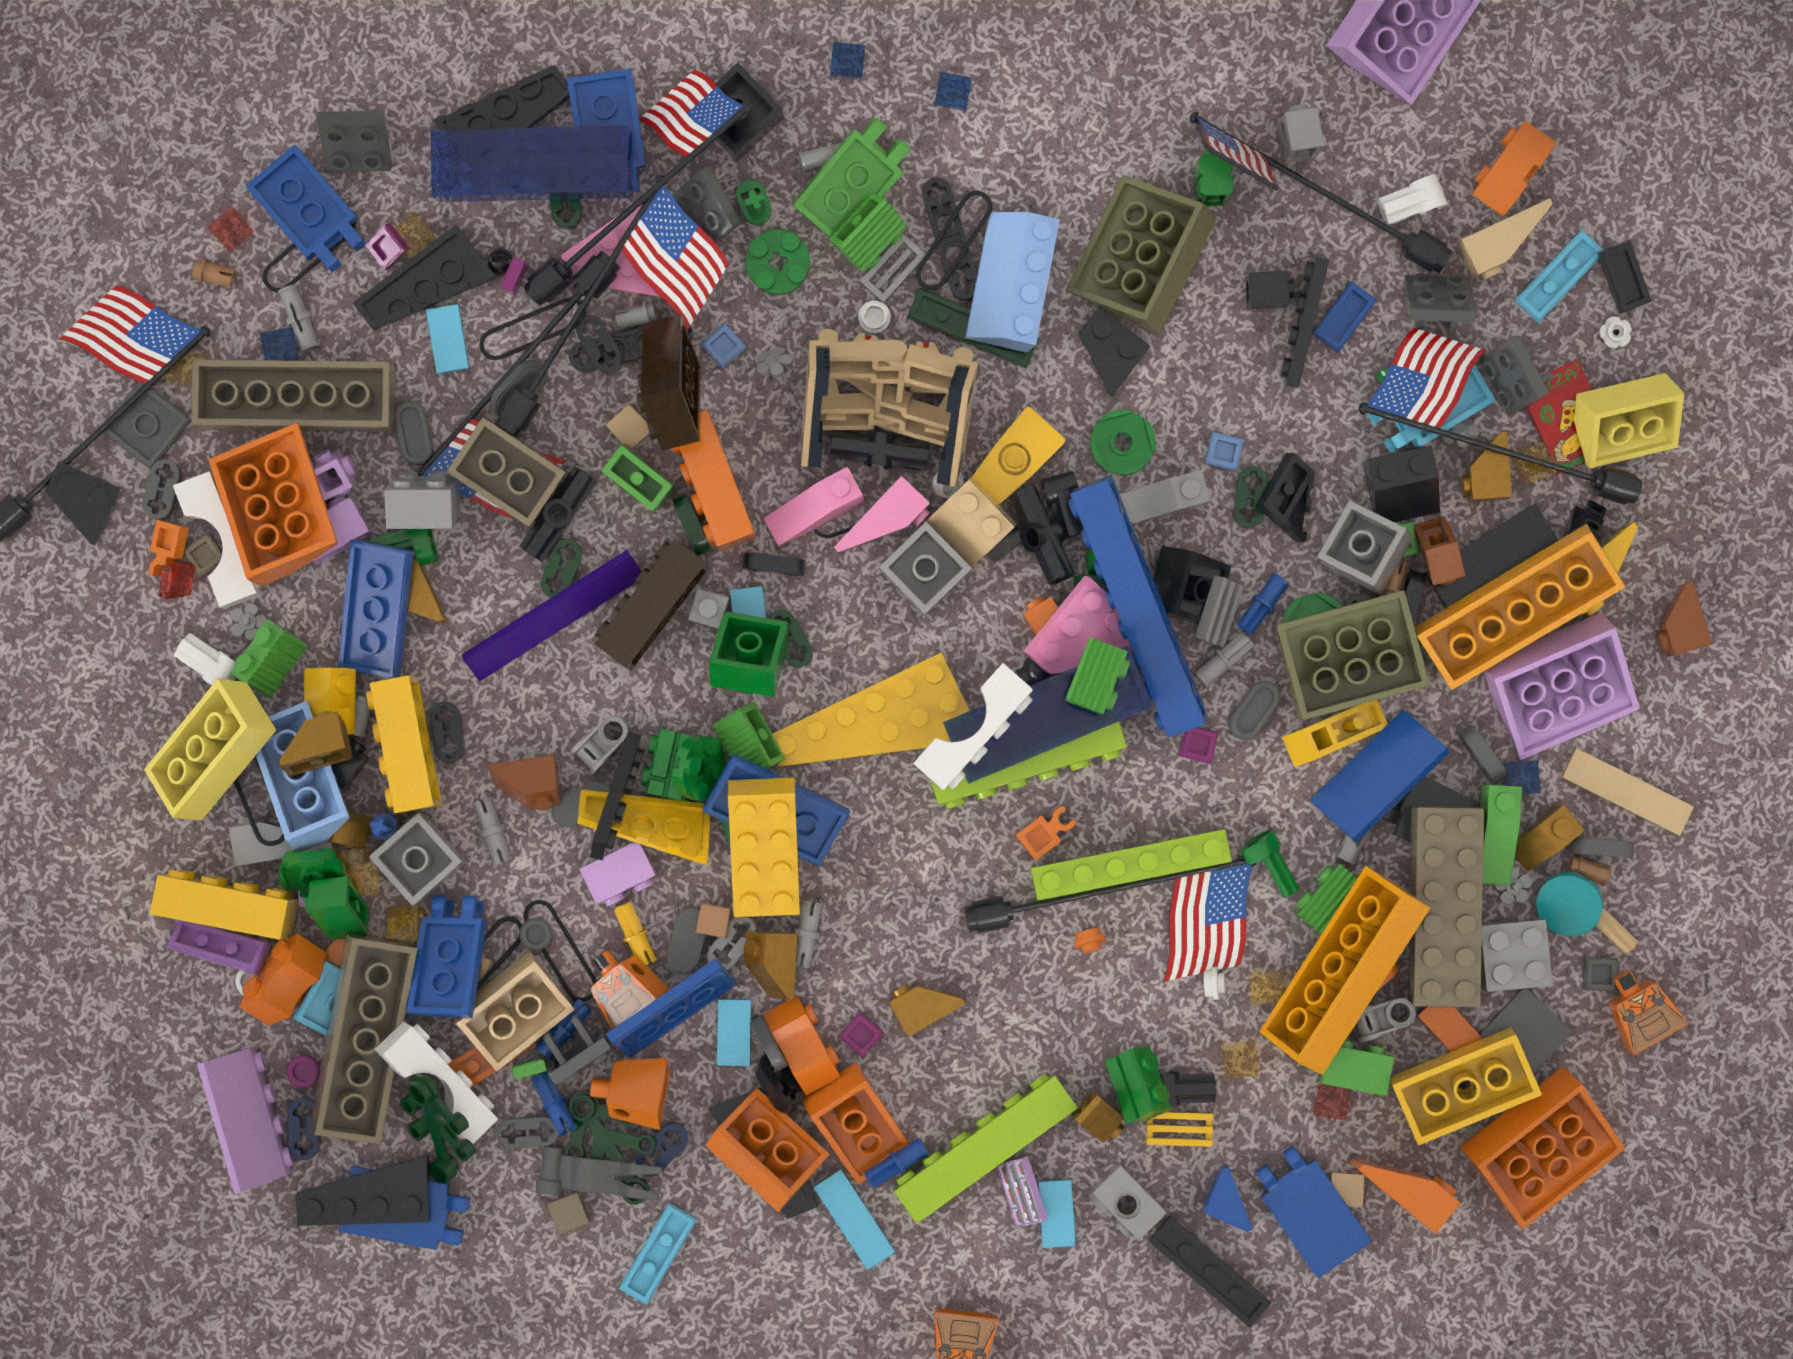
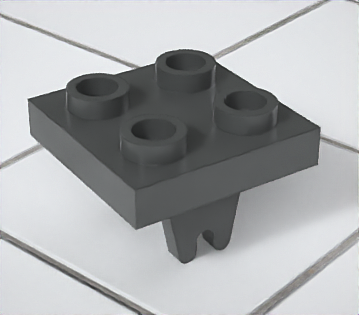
(354, 141)
(708, 205)
(1439, 300)
(1514, 374)
(568, 1064)

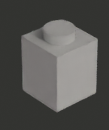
(708, 608)

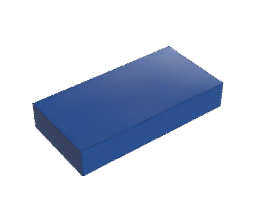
(1344, 317)

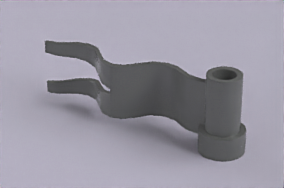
(589, 1175)

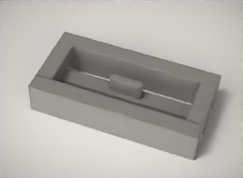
(874, 289)
(1219, 611)

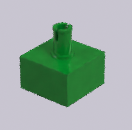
(748, 654)

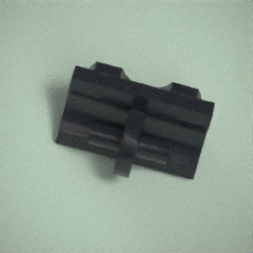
(1591, 515)

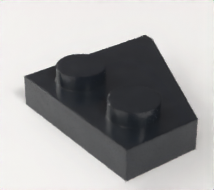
(1111, 348)
(1288, 496)
(82, 499)

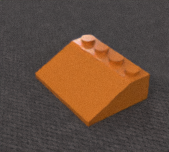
(273, 505)
(1543, 1148)

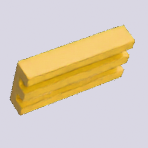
(1207, 1129)

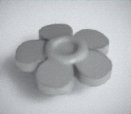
(774, 362)
(1464, 428)
(247, 621)
(1515, 888)

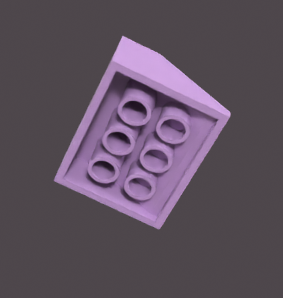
(1399, 40)
(1562, 684)
(246, 1118)

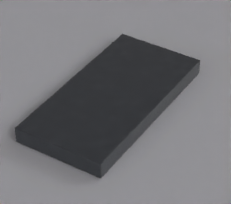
(1498, 553)

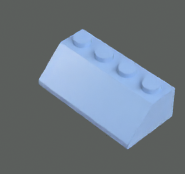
(1012, 279)
(307, 803)

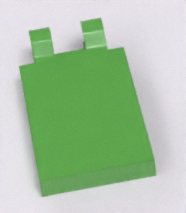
(849, 178)

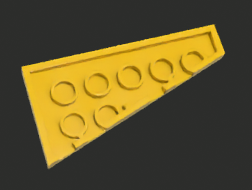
(884, 718)

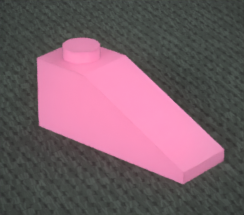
(815, 507)
(890, 514)

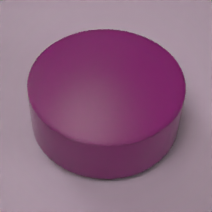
(303, 1071)

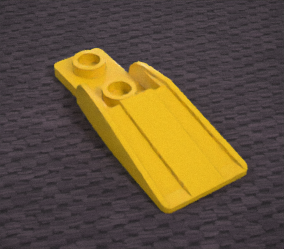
(1018, 455)

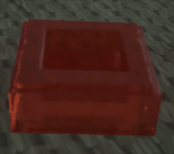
(230, 229)
(176, 580)
(1332, 1101)

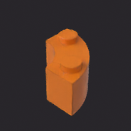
(1514, 167)
(283, 979)
(802, 1045)

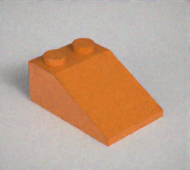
(855, 1121)
(1422, 1197)

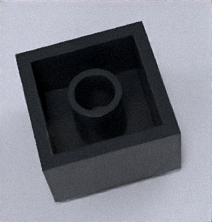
(750, 127)

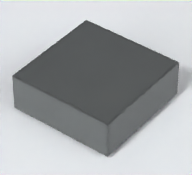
(1599, 974)

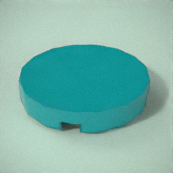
(1570, 903)

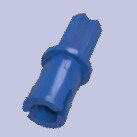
(1263, 604)
(384, 826)
(565, 1028)
(553, 1103)
(896, 1163)

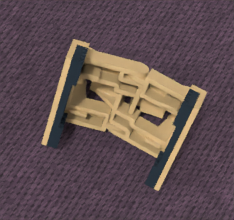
(872, 366)

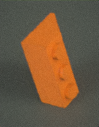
(767, 1149)

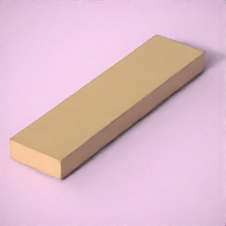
(1627, 792)

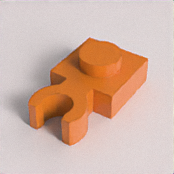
(168, 543)
(1041, 835)

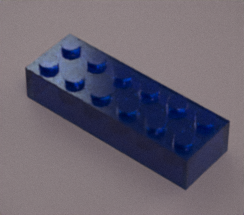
(531, 163)
(1046, 721)

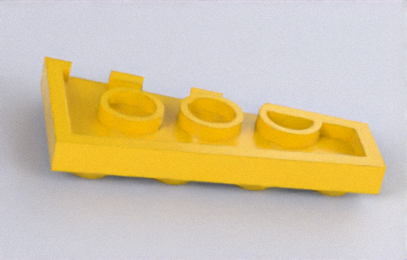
(654, 822)

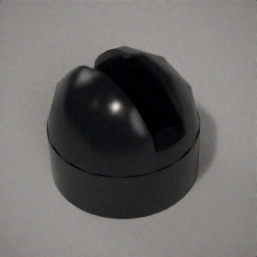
(498, 267)

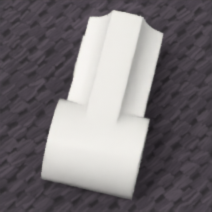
(1414, 200)
(205, 659)

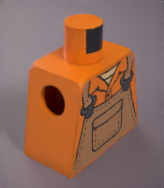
(625, 987)
(1643, 1013)
(963, 1334)

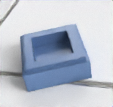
(723, 346)
(1224, 451)

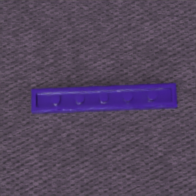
(552, 616)

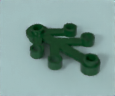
(424, 1093)
(605, 1140)

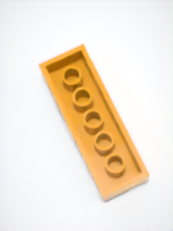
(1519, 607)
(1344, 970)

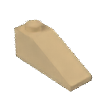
(1493, 246)

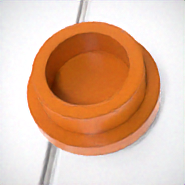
(1089, 940)

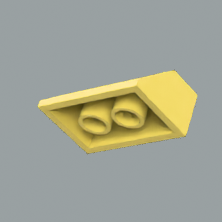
(1629, 419)

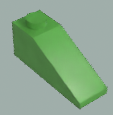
(1501, 831)

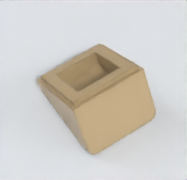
(628, 426)

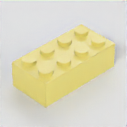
(210, 749)

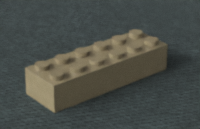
(289, 392)
(1448, 879)
(365, 1011)

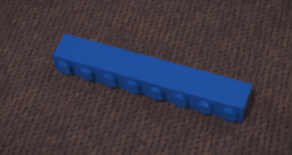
(1138, 605)

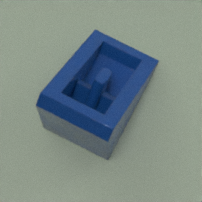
(1225, 1202)

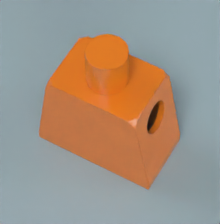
(635, 1091)

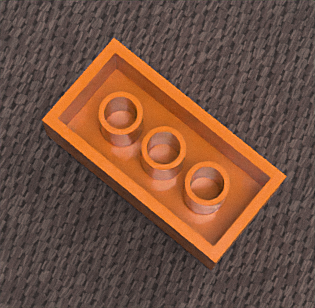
(715, 489)

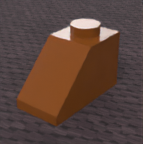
(1439, 551)
(1683, 623)
(529, 781)

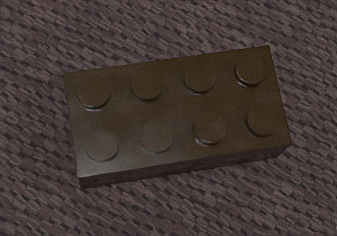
(669, 383)
(651, 604)

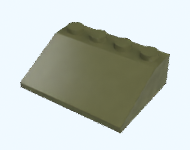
(1142, 253)
(1351, 655)

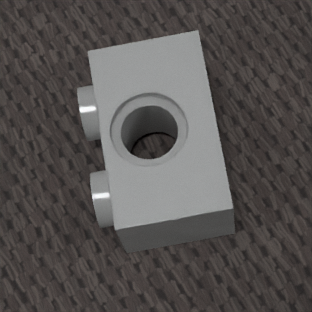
(1300, 134)
(1146, 1211)

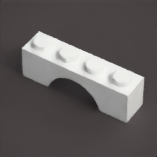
(201, 500)
(1002, 695)
(410, 1054)

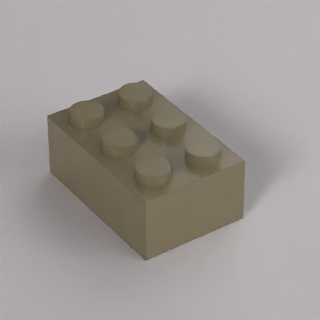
(507, 471)

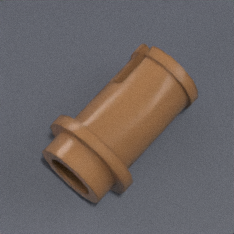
(213, 273)
(1396, 581)
(1591, 870)

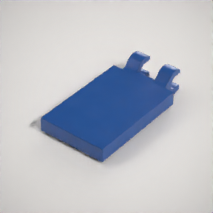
(609, 101)
(305, 207)
(448, 960)
(1312, 1213)
(418, 1233)

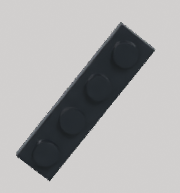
(614, 807)
(1209, 1271)

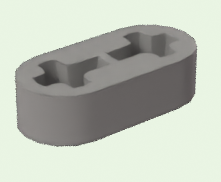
(738, 948)

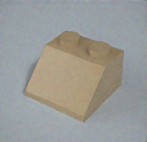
(971, 522)

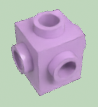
(338, 484)

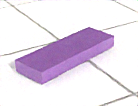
(219, 946)

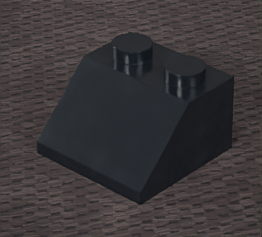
(1403, 484)
(1185, 581)

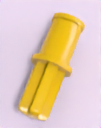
(634, 933)

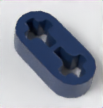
(295, 1130)
(669, 1153)

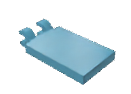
(1473, 398)

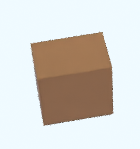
(714, 921)

